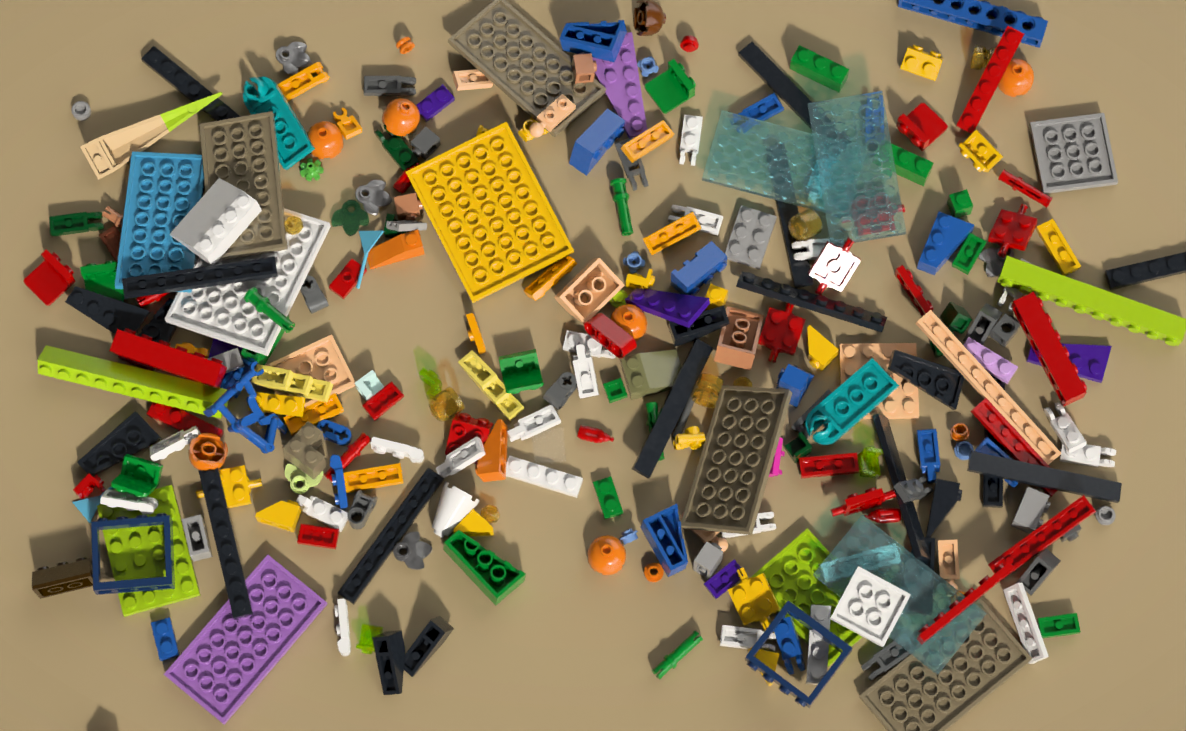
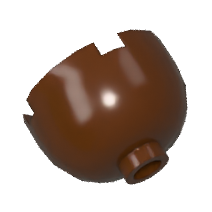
(648, 17)

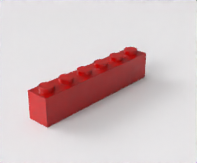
(1049, 349)
(167, 358)

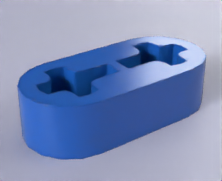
(336, 428)

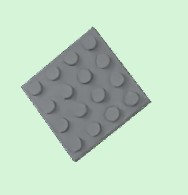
(1073, 153)

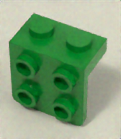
(671, 87)
(102, 279)
(521, 371)
(138, 476)

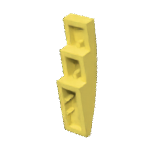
(293, 383)
(490, 385)

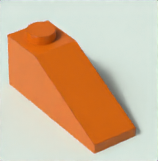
(396, 249)
(493, 464)

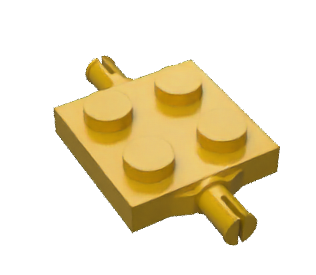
(236, 486)
(753, 599)

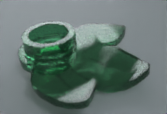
(350, 220)

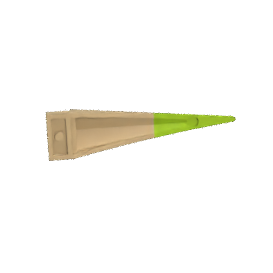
(115, 149)

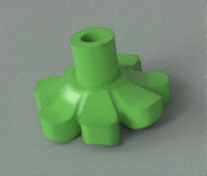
(311, 169)

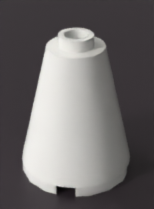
(451, 510)

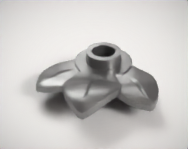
(295, 59)
(376, 196)
(993, 260)
(415, 549)

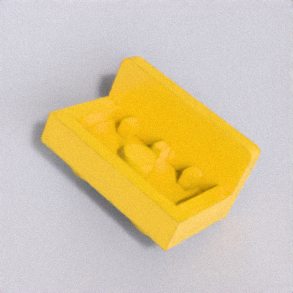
(922, 62)
(980, 151)

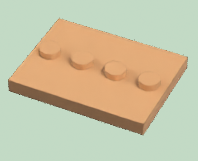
(320, 361)

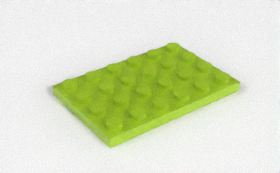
(141, 555)
(793, 580)

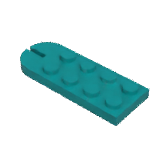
(291, 137)
(849, 403)

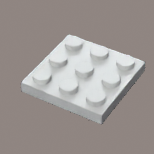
(870, 606)

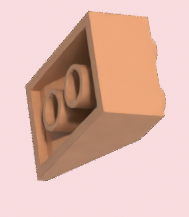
(739, 338)

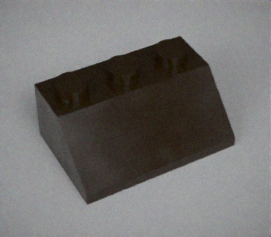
(63, 578)

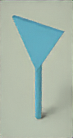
(368, 239)
(89, 506)

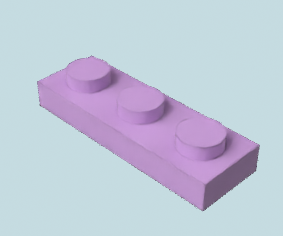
(992, 362)

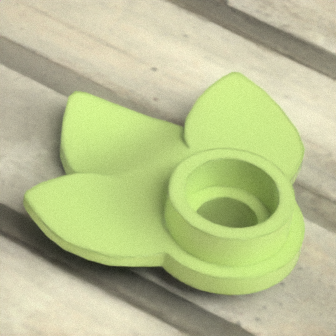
(295, 476)

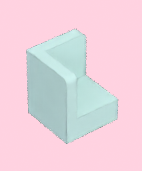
(368, 385)

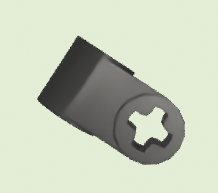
(313, 296)
(559, 393)
(362, 506)

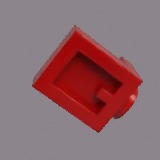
(87, 486)

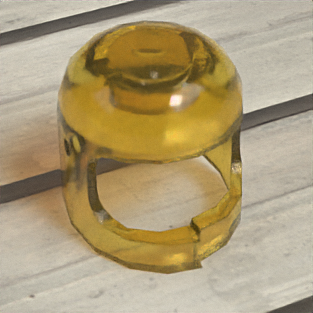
(805, 225)
(443, 405)

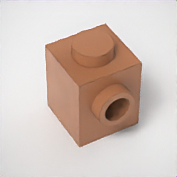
(583, 68)
(408, 206)

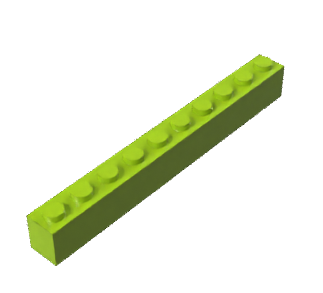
(1092, 301)
(128, 380)

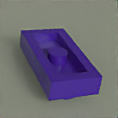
(435, 103)
(723, 580)

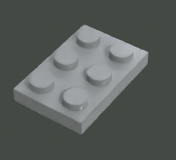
(750, 237)

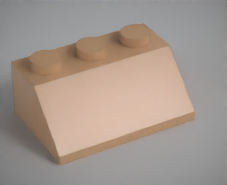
(589, 290)

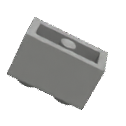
(1031, 510)
(197, 538)
(708, 560)

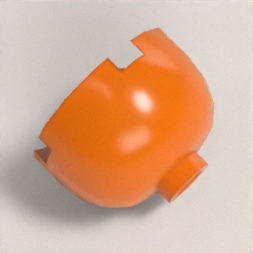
(1017, 78)
(401, 117)
(326, 139)
(630, 319)
(207, 452)
(606, 555)

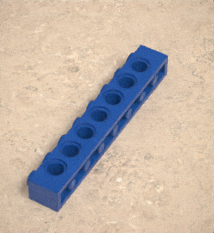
(980, 20)

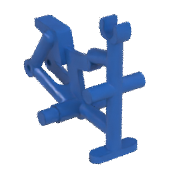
(240, 425)

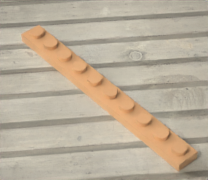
(986, 385)

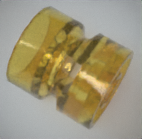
(981, 57)
(707, 392)

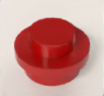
(689, 43)

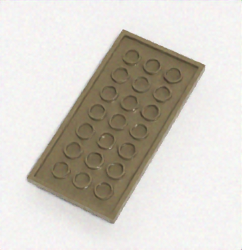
(523, 62)
(247, 157)
(736, 459)
(920, 700)

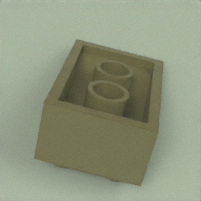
(650, 372)

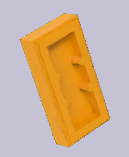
(474, 333)

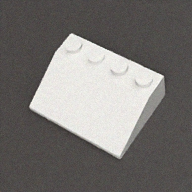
(216, 221)

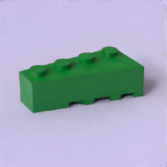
(489, 572)

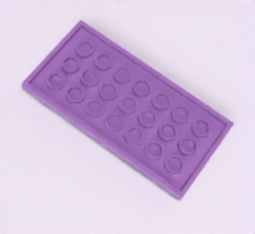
(237, 654)

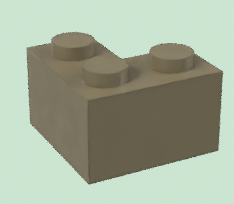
(303, 451)

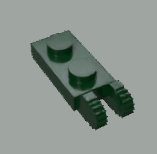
(397, 150)
(74, 223)

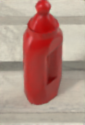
(403, 181)
(593, 435)
(885, 515)

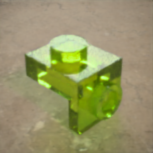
(432, 380)
(869, 462)
(366, 641)

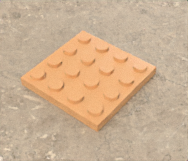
(904, 400)

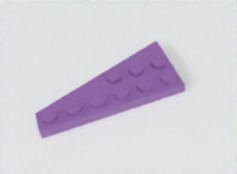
(624, 87)

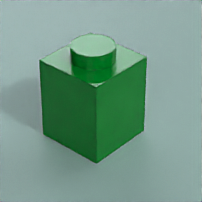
(960, 204)

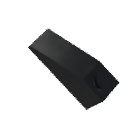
(706, 323)
(944, 500)
(426, 644)
(390, 659)

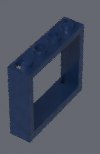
(136, 584)
(784, 686)

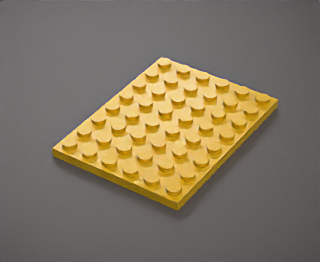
(489, 212)

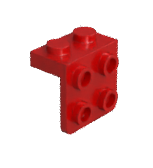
(921, 126)
(50, 278)
(466, 428)

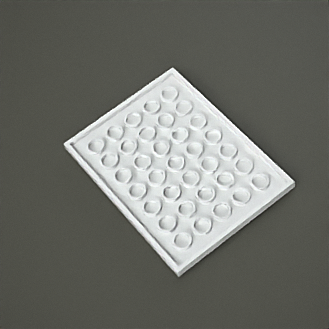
(222, 309)

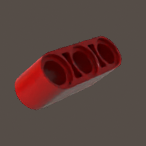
(610, 335)

